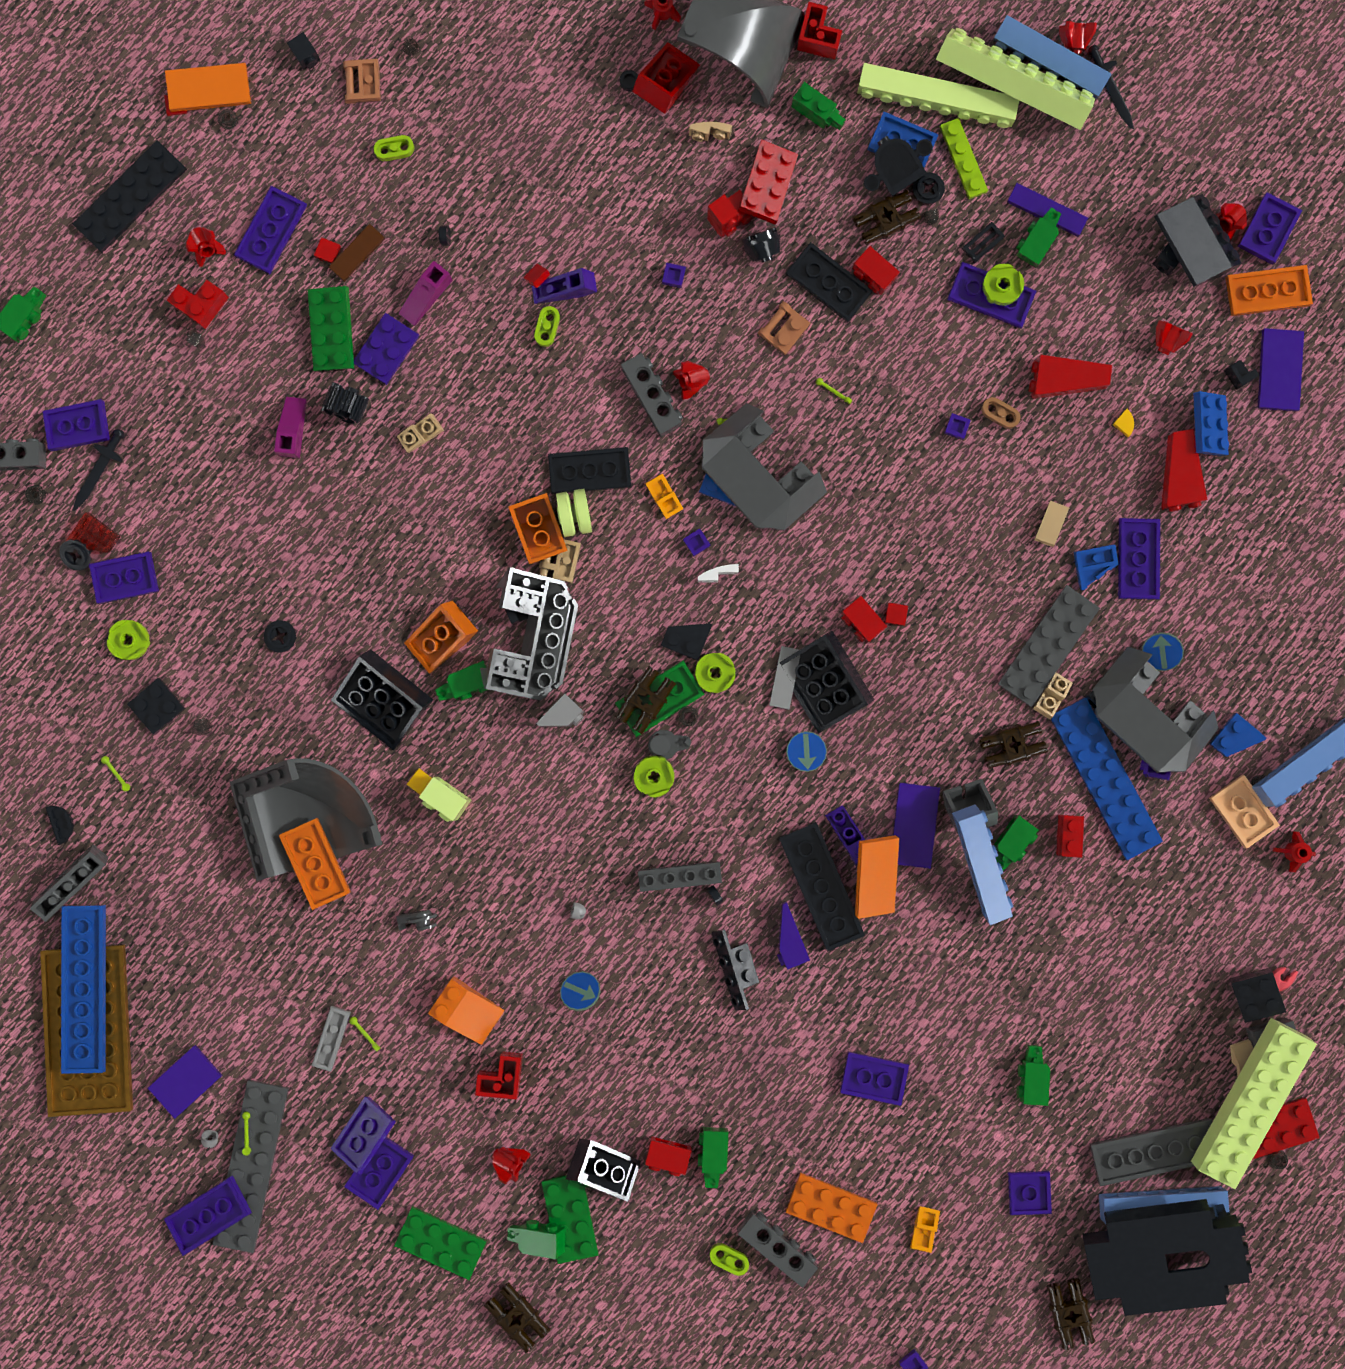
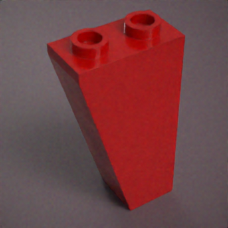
(1067, 376)
(1183, 473)

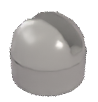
(578, 911)
(209, 1143)

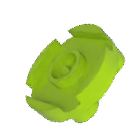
(995, 293)
(117, 637)
(714, 661)
(649, 786)

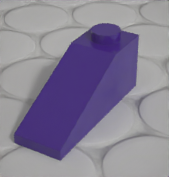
(566, 286)
(790, 943)

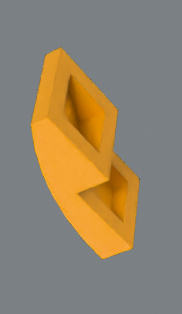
(664, 496)
(924, 1229)

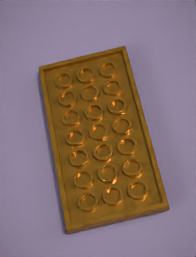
(88, 1092)

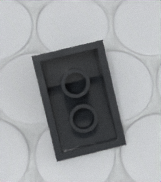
(603, 1169)

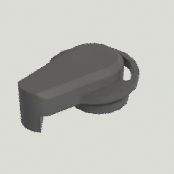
(667, 743)
(421, 918)

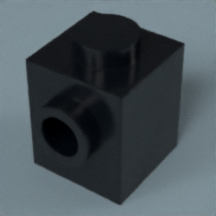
(1166, 260)

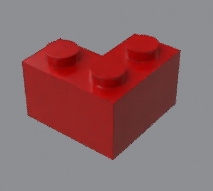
(816, 37)
(725, 216)
(201, 306)
(504, 1082)

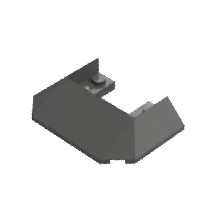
(747, 482)
(545, 640)
(1141, 725)

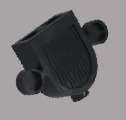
(897, 164)

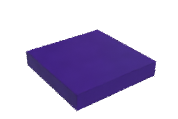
(1029, 1193)

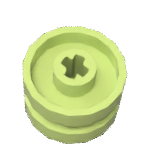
(571, 513)

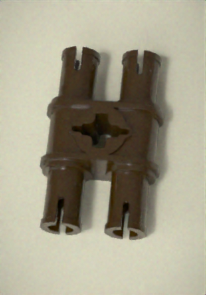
(884, 226)
(648, 711)
(1010, 755)
(518, 1306)
(1061, 1312)

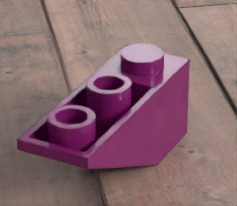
(425, 293)
(290, 428)

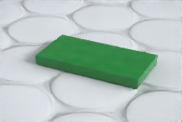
(683, 694)

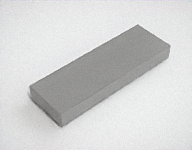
(782, 686)
(331, 1038)

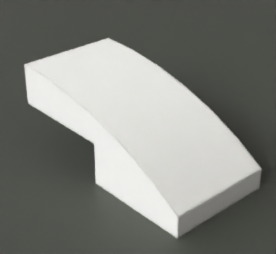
(711, 576)

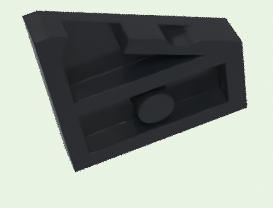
(687, 639)

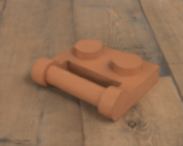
(368, 80)
(790, 331)

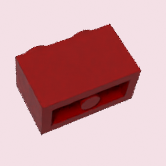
(875, 270)
(863, 620)
(1070, 836)
(668, 1156)

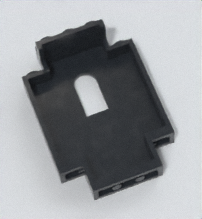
(1132, 1263)

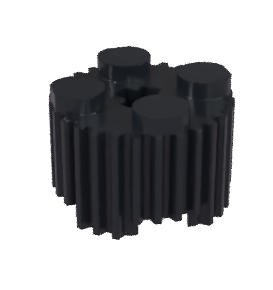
(345, 403)

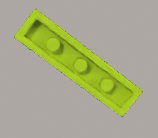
(963, 158)

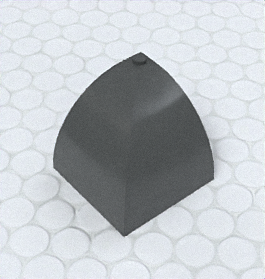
(748, 35)
(292, 795)

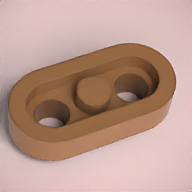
(1000, 413)

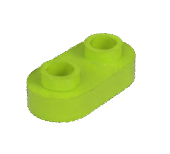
(394, 146)
(547, 327)
(728, 1260)

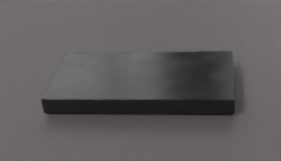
(829, 282)
(589, 470)

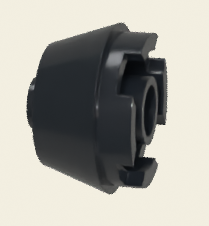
(762, 245)

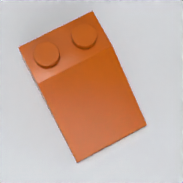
(538, 528)
(440, 636)
(466, 1011)

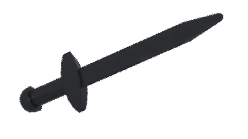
(1111, 86)
(106, 454)

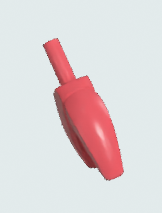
(1287, 982)

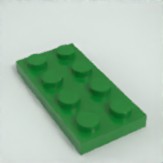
(331, 328)
(569, 1208)
(440, 1243)

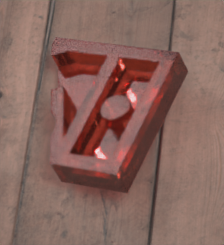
(94, 534)

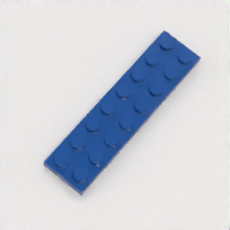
(1106, 779)
(83, 989)

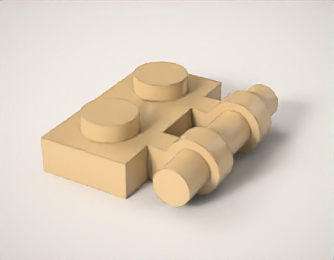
(565, 563)

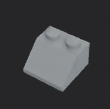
(562, 714)

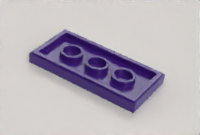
(270, 230)
(968, 292)
(1280, 369)
(1139, 559)
(916, 823)
(207, 1215)

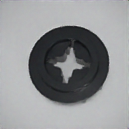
(929, 179)
(69, 558)
(271, 632)

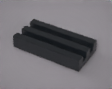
(970, 253)

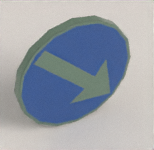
(1166, 650)
(806, 751)
(580, 991)

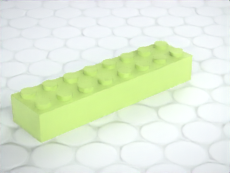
(1016, 78)
(1253, 1103)

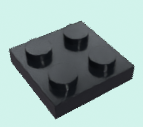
(156, 706)

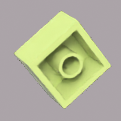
(445, 799)

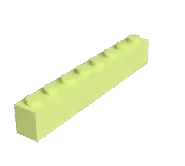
(938, 95)

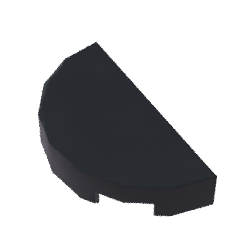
(61, 823)

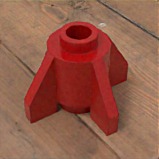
(662, 11)
(1077, 35)
(1232, 217)
(204, 245)
(1170, 337)
(691, 378)
(1296, 852)
(508, 1163)

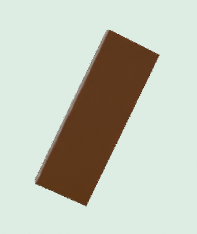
(356, 252)

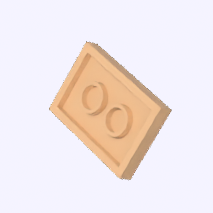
(1244, 811)

